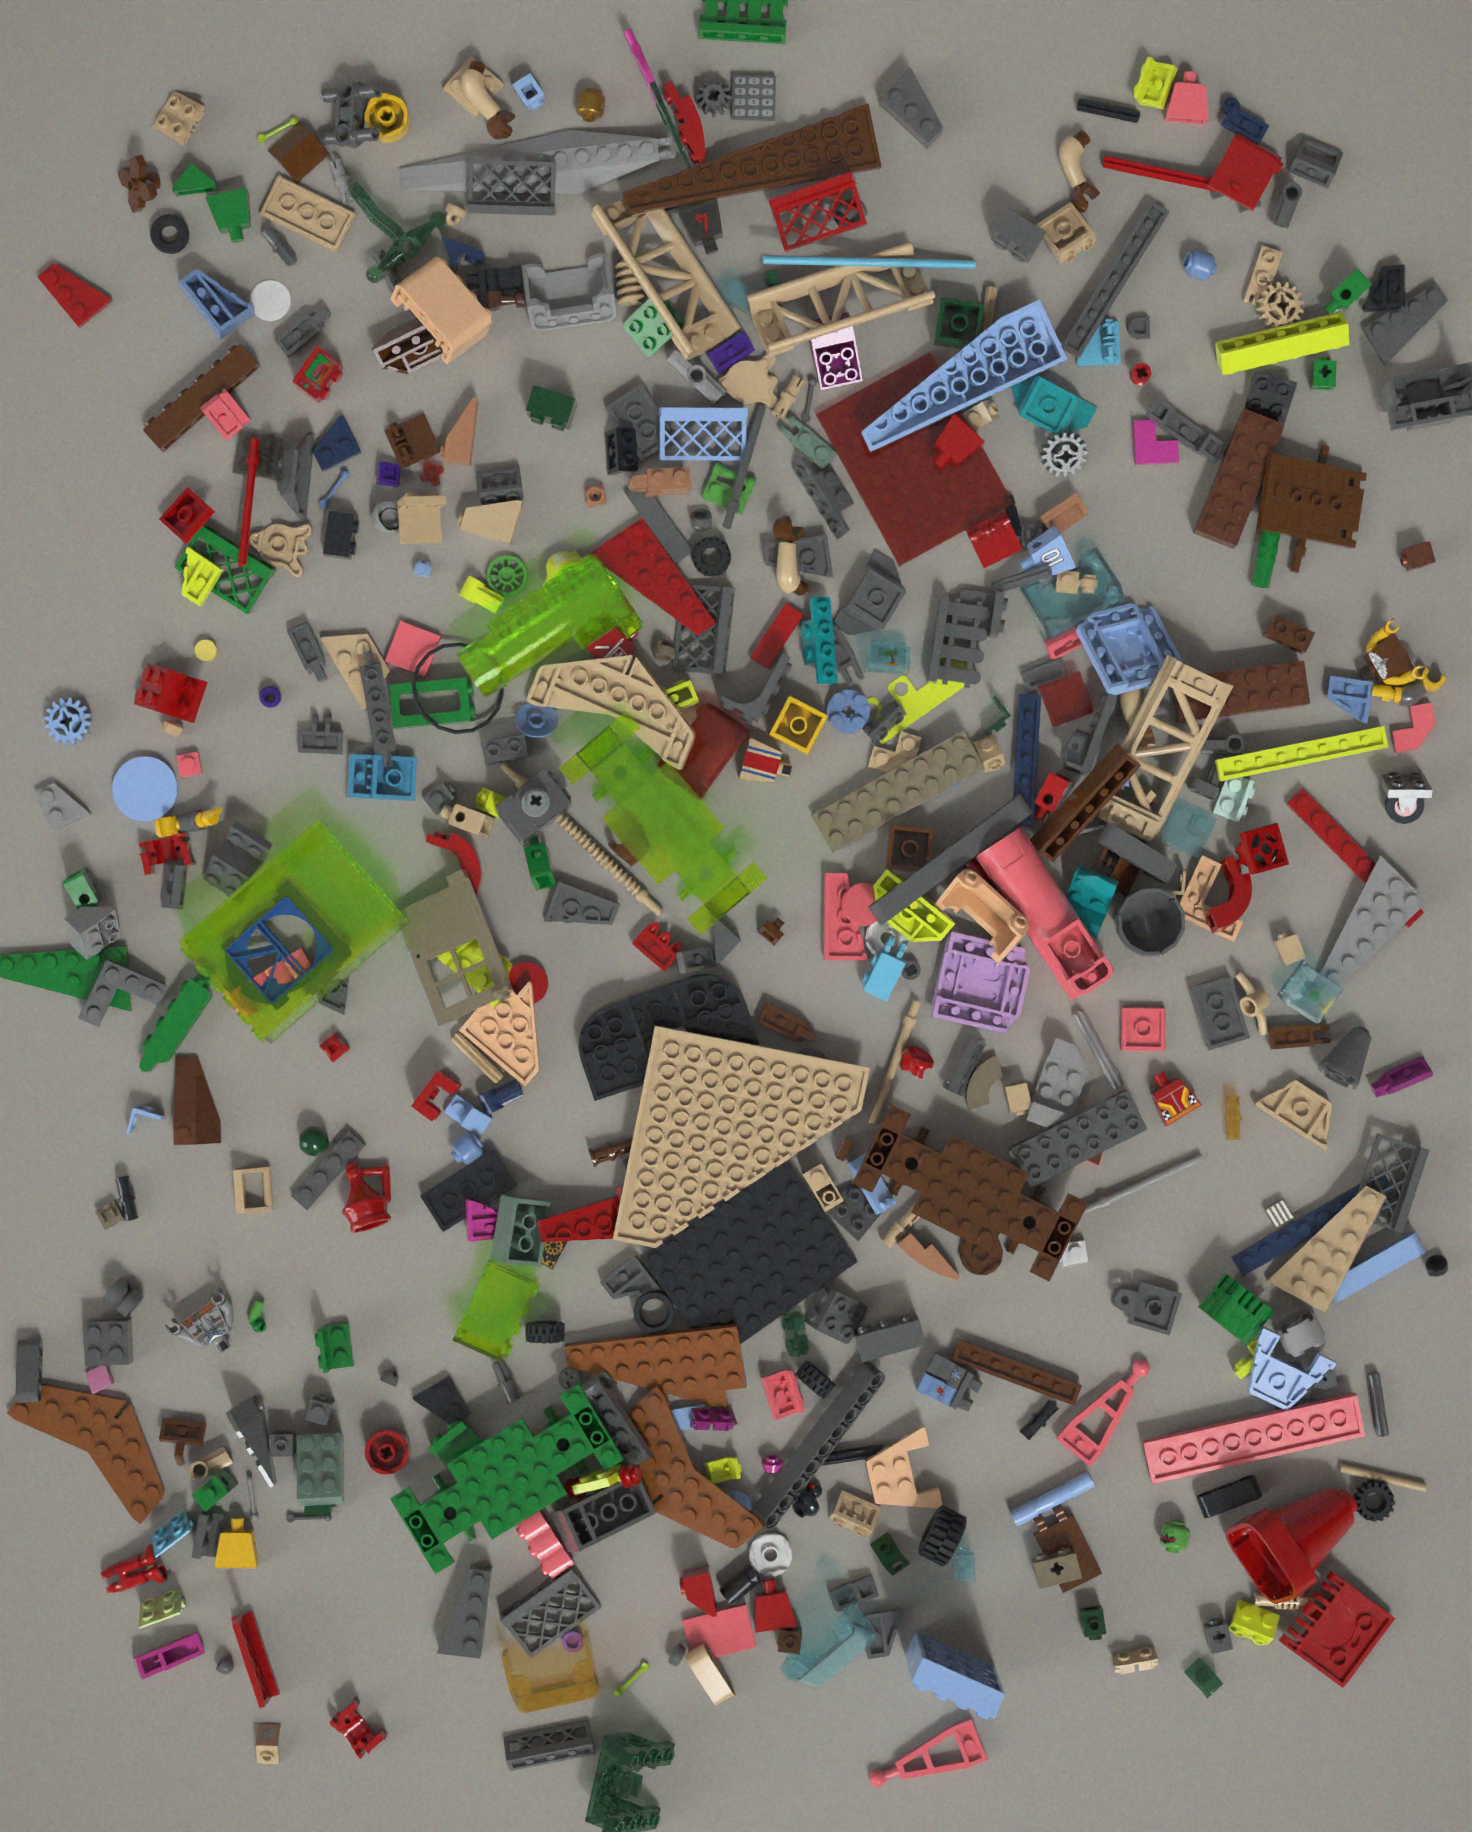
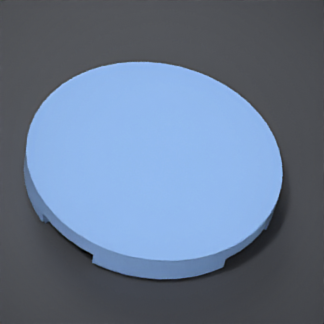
(145, 789)

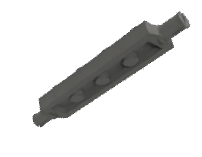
(377, 708)

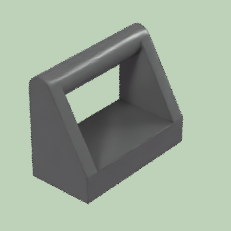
(1313, 169)

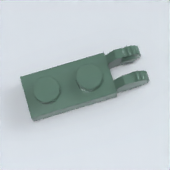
(809, 444)

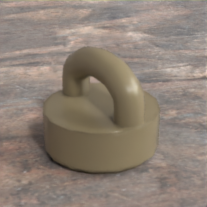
(662, 652)

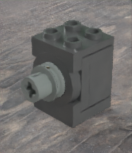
(534, 806)

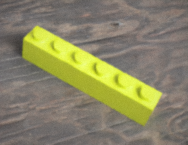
(1282, 343)

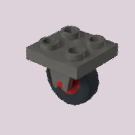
(1405, 795)

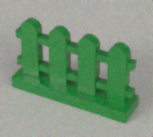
(744, 29)

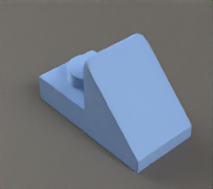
(468, 1115)

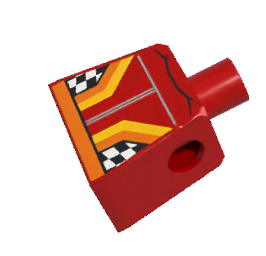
(1172, 1099)

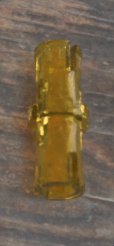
(1233, 1118)

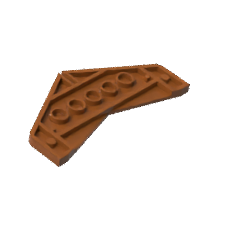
(112, 1442)
(686, 1492)

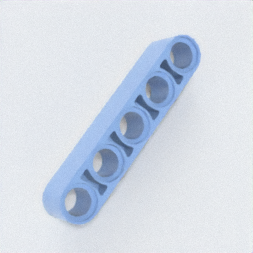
(1380, 1264)

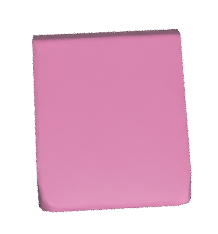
(99, 1378)

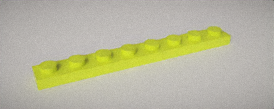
(1301, 753)

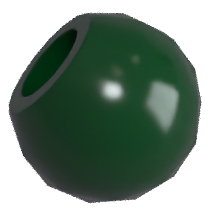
(313, 1141)

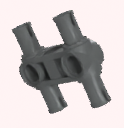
(350, 114)

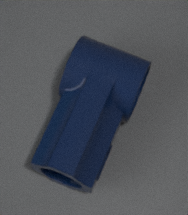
(496, 1098)

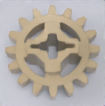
(1281, 298)

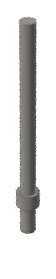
(1105, 1201)

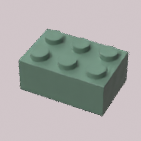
(516, 1230)
(320, 1469)

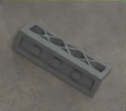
(549, 1750)

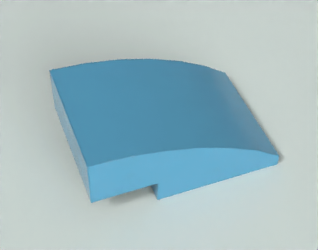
(371, 780)

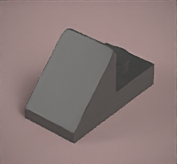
(696, 959)

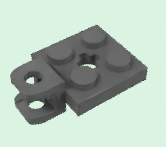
(1138, 1304)

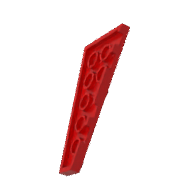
(648, 569)

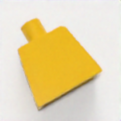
(237, 1547)

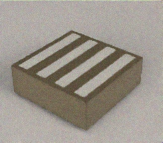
(1279, 1213)

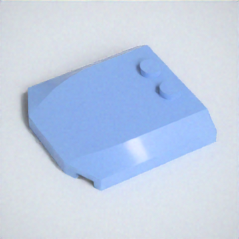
(1126, 646)

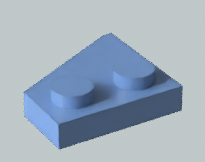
(1351, 696)

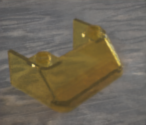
(583, 1686)

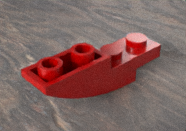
(691, 130)

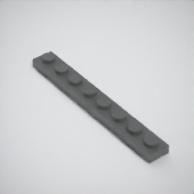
(1115, 279)

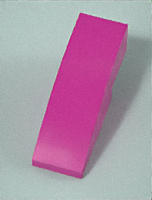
(168, 1655)

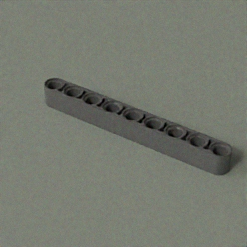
(950, 859)
(819, 1444)

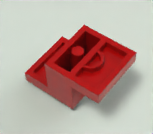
(170, 693)

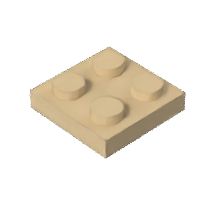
(453, 87)

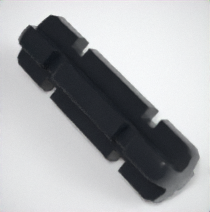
(1012, 513)

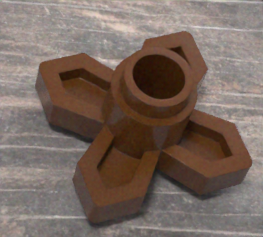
(140, 183)

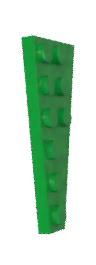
(65, 971)

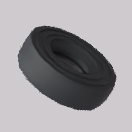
(163, 222)

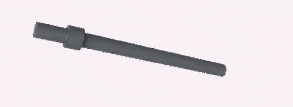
(733, 506)

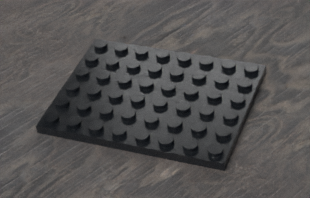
(750, 1256)

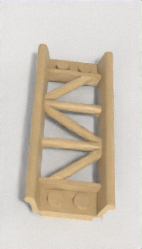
(769, 315)
(694, 337)
(1183, 680)

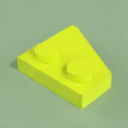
(199, 577)

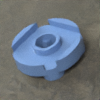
(839, 719)

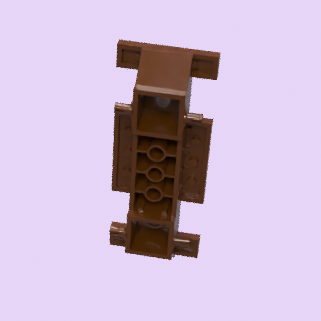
(970, 1192)

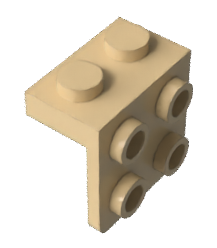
(420, 518)

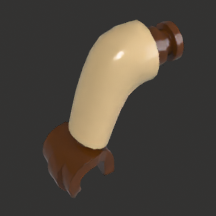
(475, 91)
(1070, 156)
(787, 572)

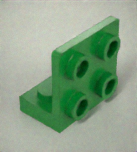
(334, 1347)

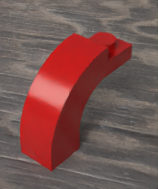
(465, 854)
(1238, 900)

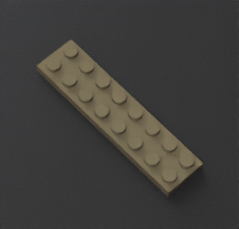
(898, 791)

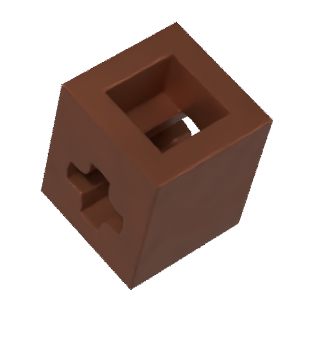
(1417, 556)

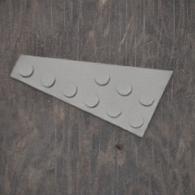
(1375, 917)

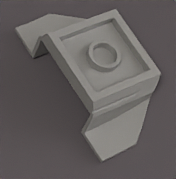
(1058, 1085)

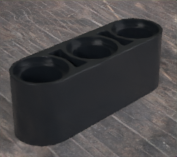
(1229, 1496)

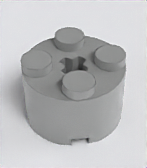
(1300, 1332)

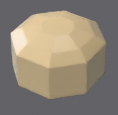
(172, 728)

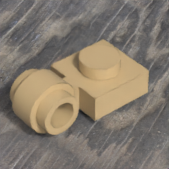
(1069, 581)

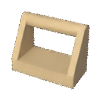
(241, 1194)

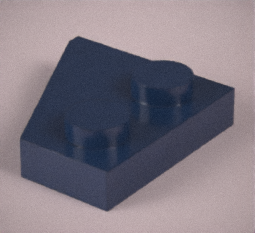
(336, 446)

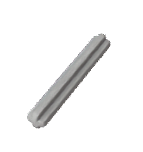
(1097, 1049)

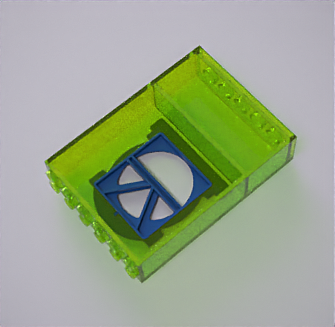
(305, 880)

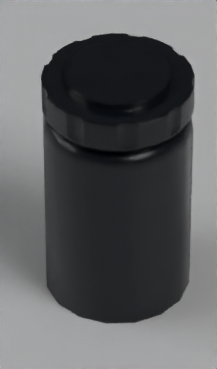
(740, 1585)

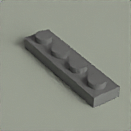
(328, 1170)

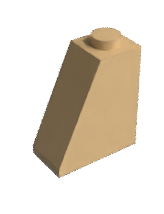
(492, 521)

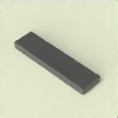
(660, 525)

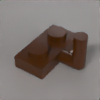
(182, 1434)

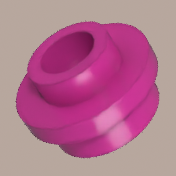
(772, 1464)

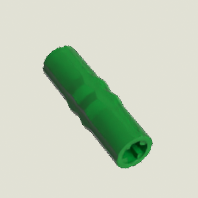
(1265, 559)

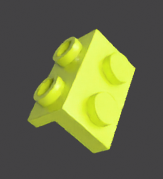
(1154, 83)
(1253, 1623)

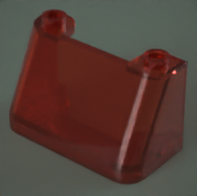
(714, 745)

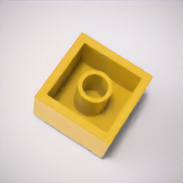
(798, 725)

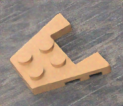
(892, 1474)

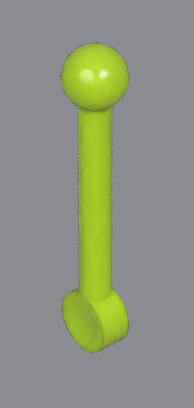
(262, 138)
(644, 1667)

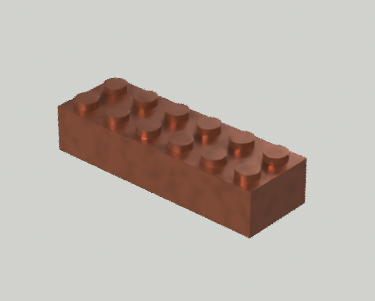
(1238, 479)
(1256, 690)

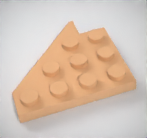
(508, 1033)

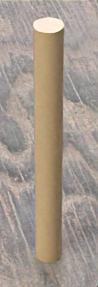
(1385, 1478)

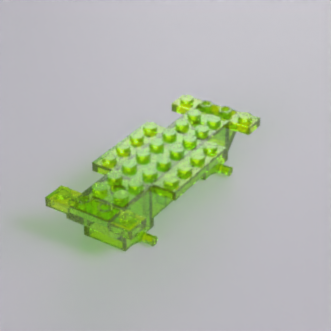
(663, 823)

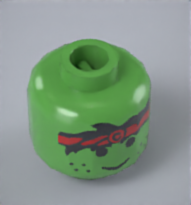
(1174, 1536)

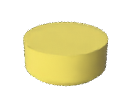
(206, 650)

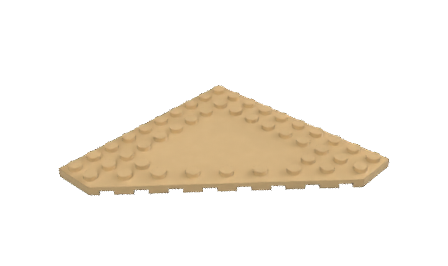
(720, 1120)

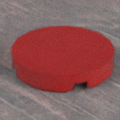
(525, 972)

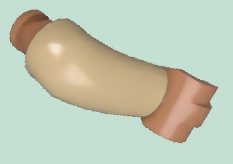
(1130, 705)

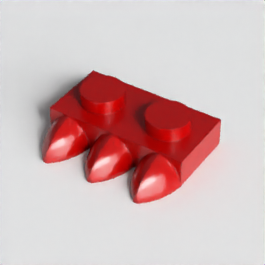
(657, 947)

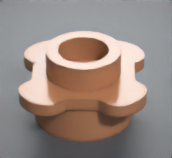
(590, 491)

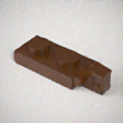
(785, 1024)

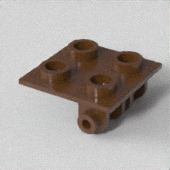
(412, 441)

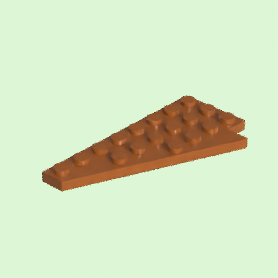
(685, 1363)

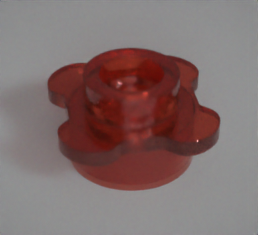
(428, 468)

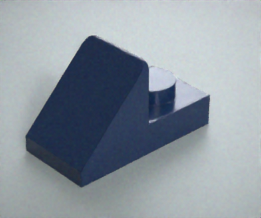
(458, 250)

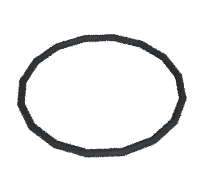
(421, 709)

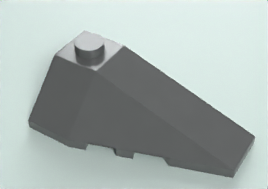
(250, 1422)

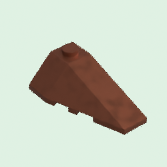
(194, 1108)

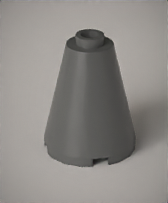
(1347, 1058)

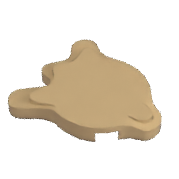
(750, 382)
(282, 545)

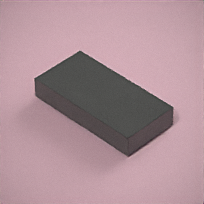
(1043, 673)

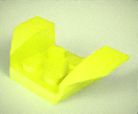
(468, 955)

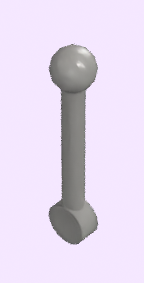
(254, 1516)

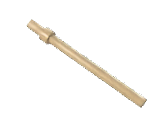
(909, 1023)

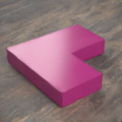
(1149, 450)

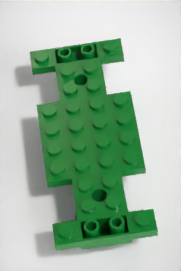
(506, 1478)

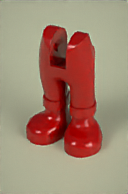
(157, 1573)

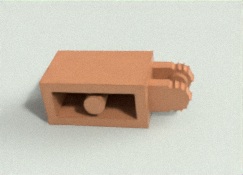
(662, 482)

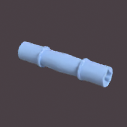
(1052, 1498)

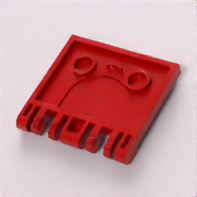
(1340, 1631)

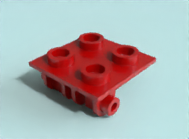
(994, 539)

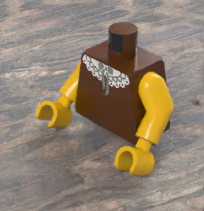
(1388, 659)

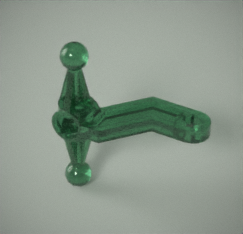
(396, 253)

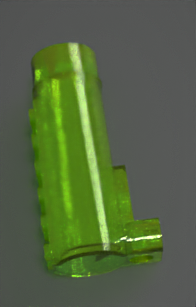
(574, 605)

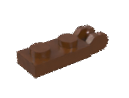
(1296, 1036)

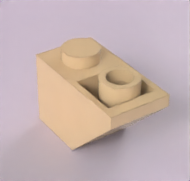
(823, 1186)

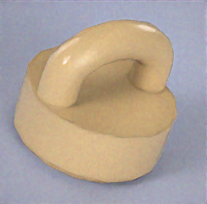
(456, 211)

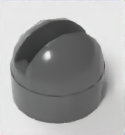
(390, 1377)
(225, 1665)

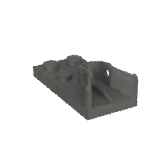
(1087, 744)

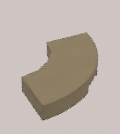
(981, 1082)

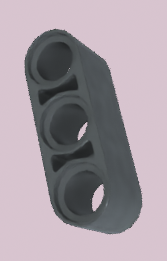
(29, 1371)

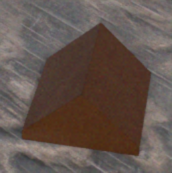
(298, 152)

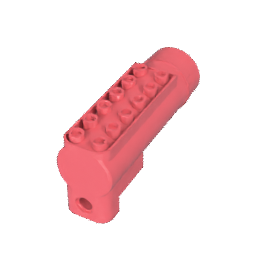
(1053, 923)

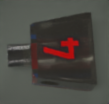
(703, 225)

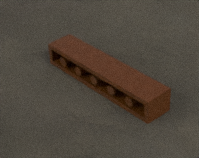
(185, 411)
(1085, 802)

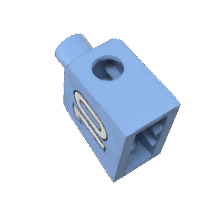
(1050, 550)

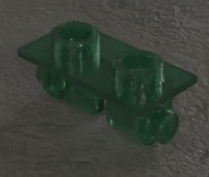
(795, 1343)

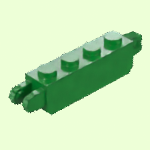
(177, 1022)

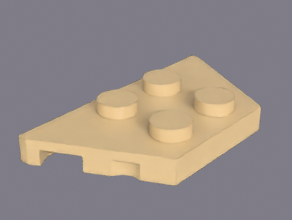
(349, 656)
(1300, 1111)

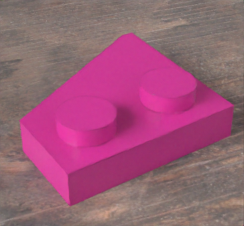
(480, 1221)

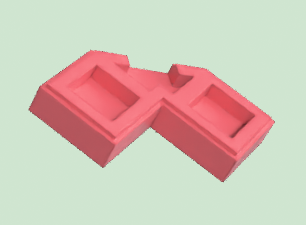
(1422, 723)

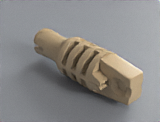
(1297, 1603)

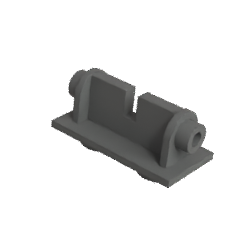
(892, 715)

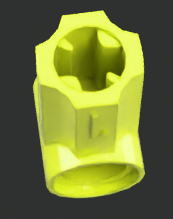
(476, 592)

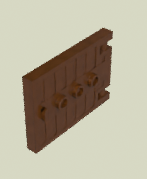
(1310, 501)

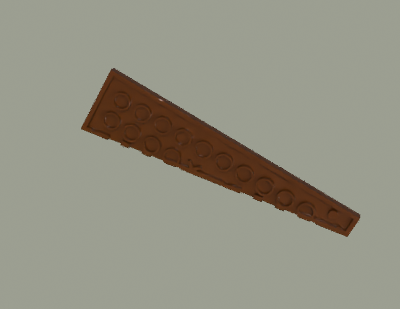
(796, 157)

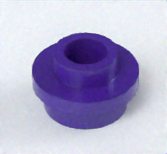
(263, 696)

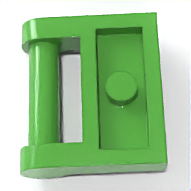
(720, 493)

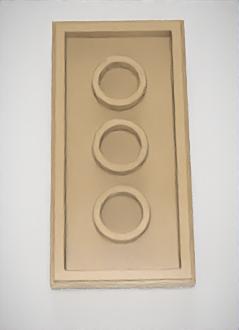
(307, 214)

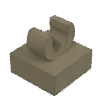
(109, 1215)

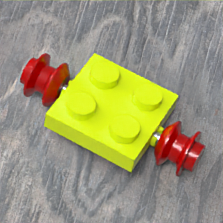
(599, 1479)

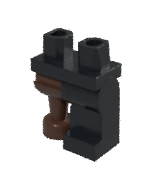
(491, 284)

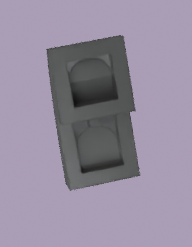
(854, 1591)

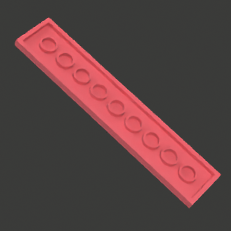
(1253, 1438)

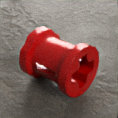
(1134, 372)

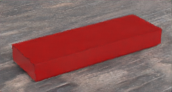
(776, 636)

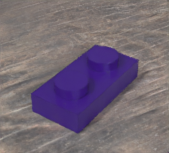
(730, 352)

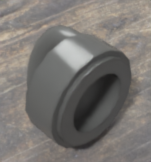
(701, 519)

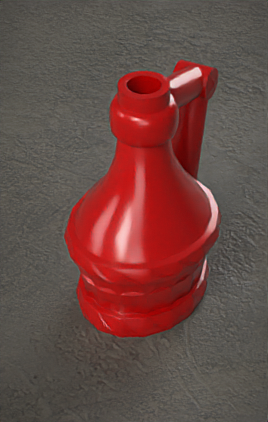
(365, 1206)

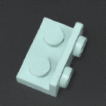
(1233, 798)

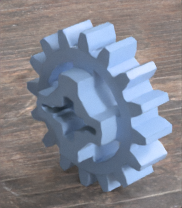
(66, 712)

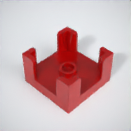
(431, 1090)

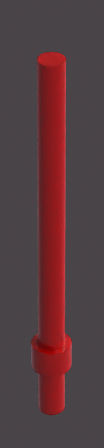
(252, 461)

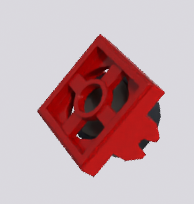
(1258, 849)

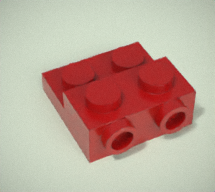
(186, 515)

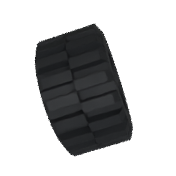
(942, 1535)

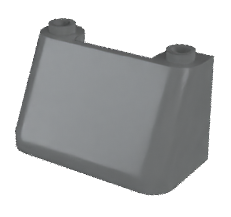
(570, 295)

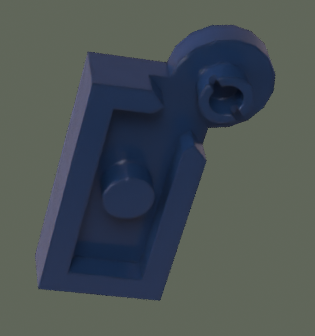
(1242, 122)

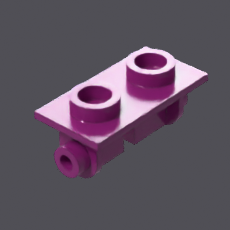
(722, 1419)

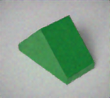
(194, 182)

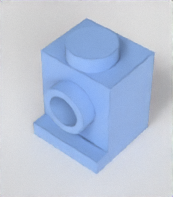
(529, 85)

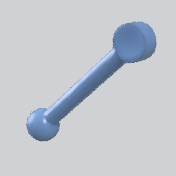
(324, 503)

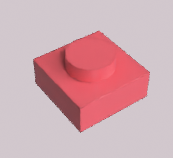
(189, 764)

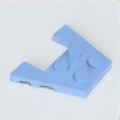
(1278, 1380)

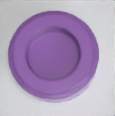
(572, 1641)

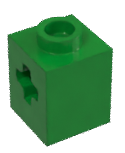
(1319, 382)

